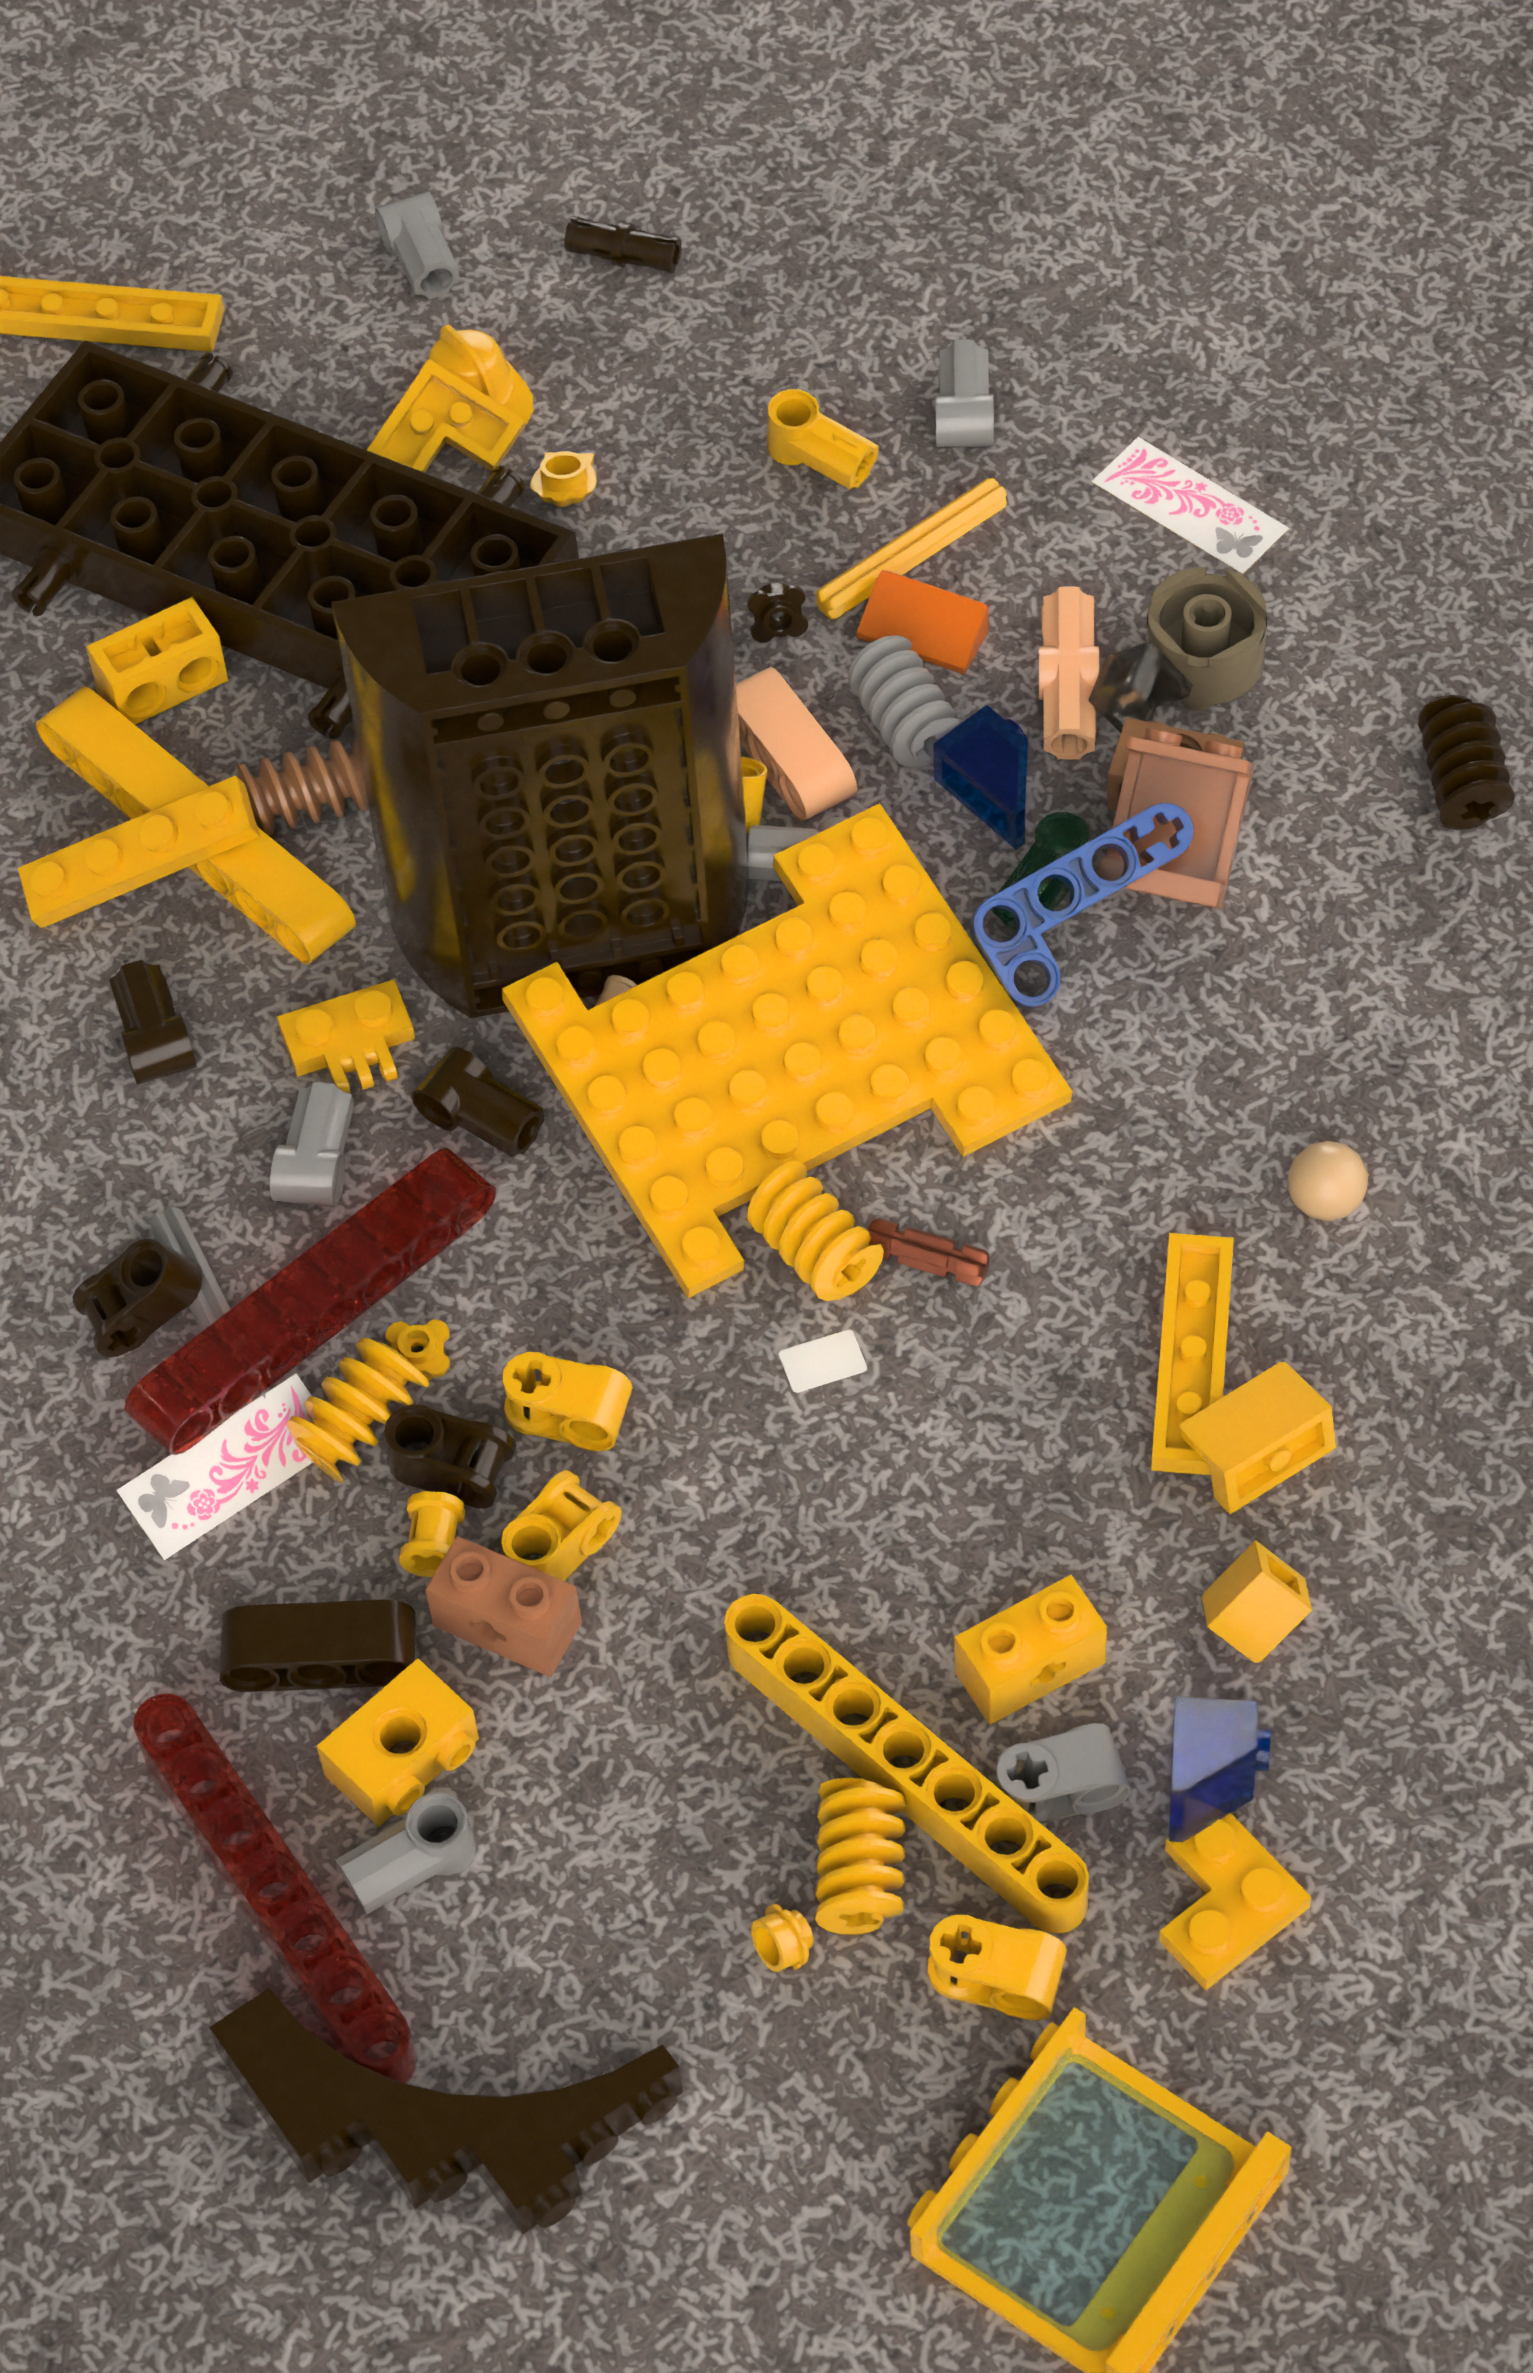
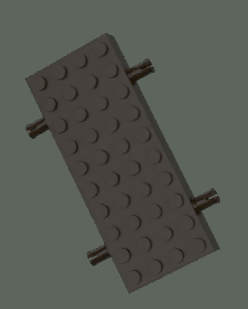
(185, 493)

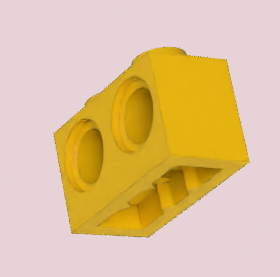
(158, 662)

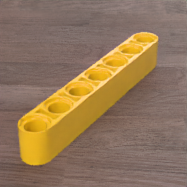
(143, 776)
(895, 1733)

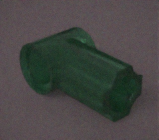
(1053, 833)

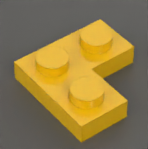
(450, 411)
(1243, 1905)

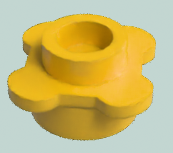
(432, 1336)

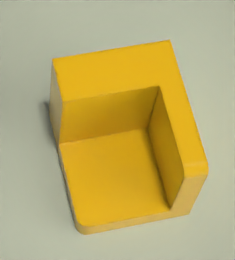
(1256, 1602)

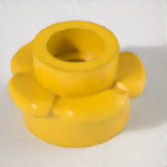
(782, 1938)

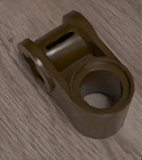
(137, 1295)
(460, 1455)

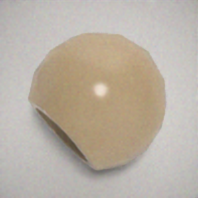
(1327, 1181)

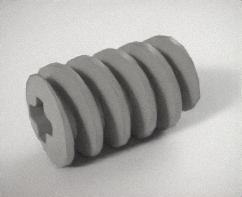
(901, 699)

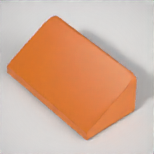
(938, 623)

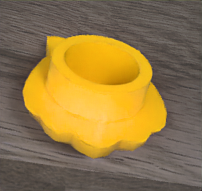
(564, 478)

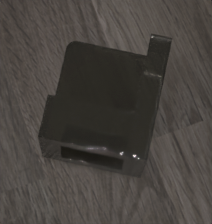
(1136, 684)

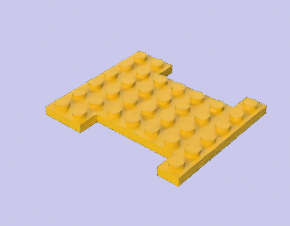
(790, 1044)

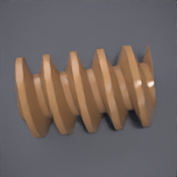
(305, 786)

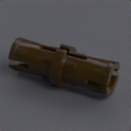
(622, 244)

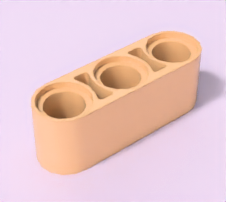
(792, 745)

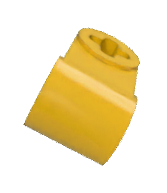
(570, 1402)
(561, 1525)
(1003, 1966)

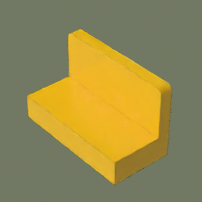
(1260, 1434)

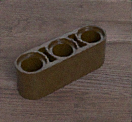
(316, 1645)

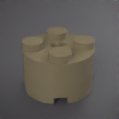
(1210, 632)

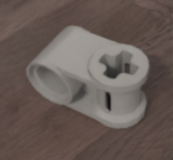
(1065, 1774)

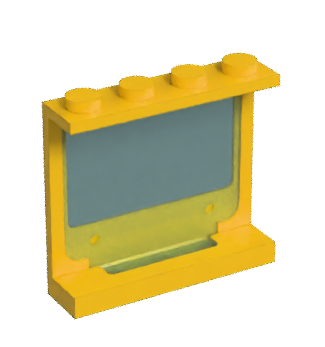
(1094, 2205)

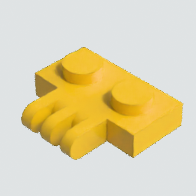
(348, 1034)

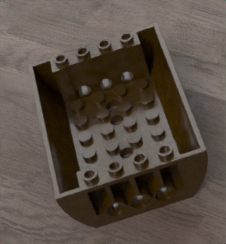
(457, 726)

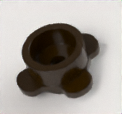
(774, 599)

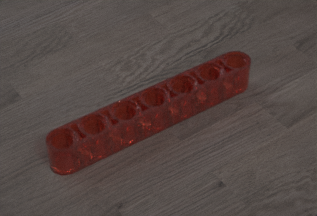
(309, 1301)
(265, 1861)

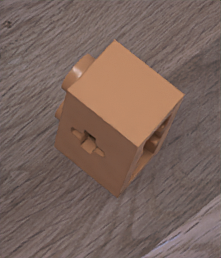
(504, 1606)

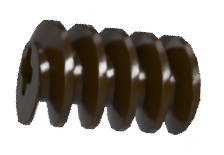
(1465, 761)

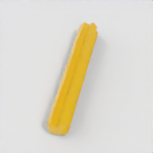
(912, 547)

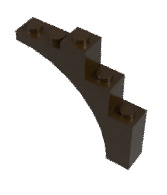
(431, 2139)

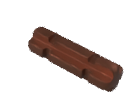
(930, 1252)

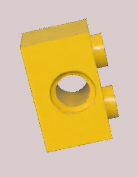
(409, 1708)

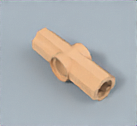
(1068, 673)

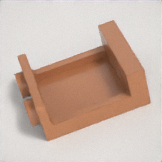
(1209, 788)

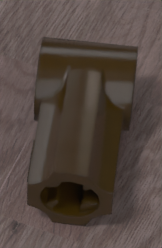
(153, 1032)
(465, 1095)

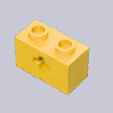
(1030, 1649)

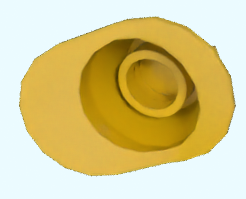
(480, 363)

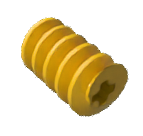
(813, 1233)
(354, 1405)
(857, 1855)

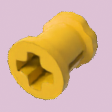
(432, 1531)

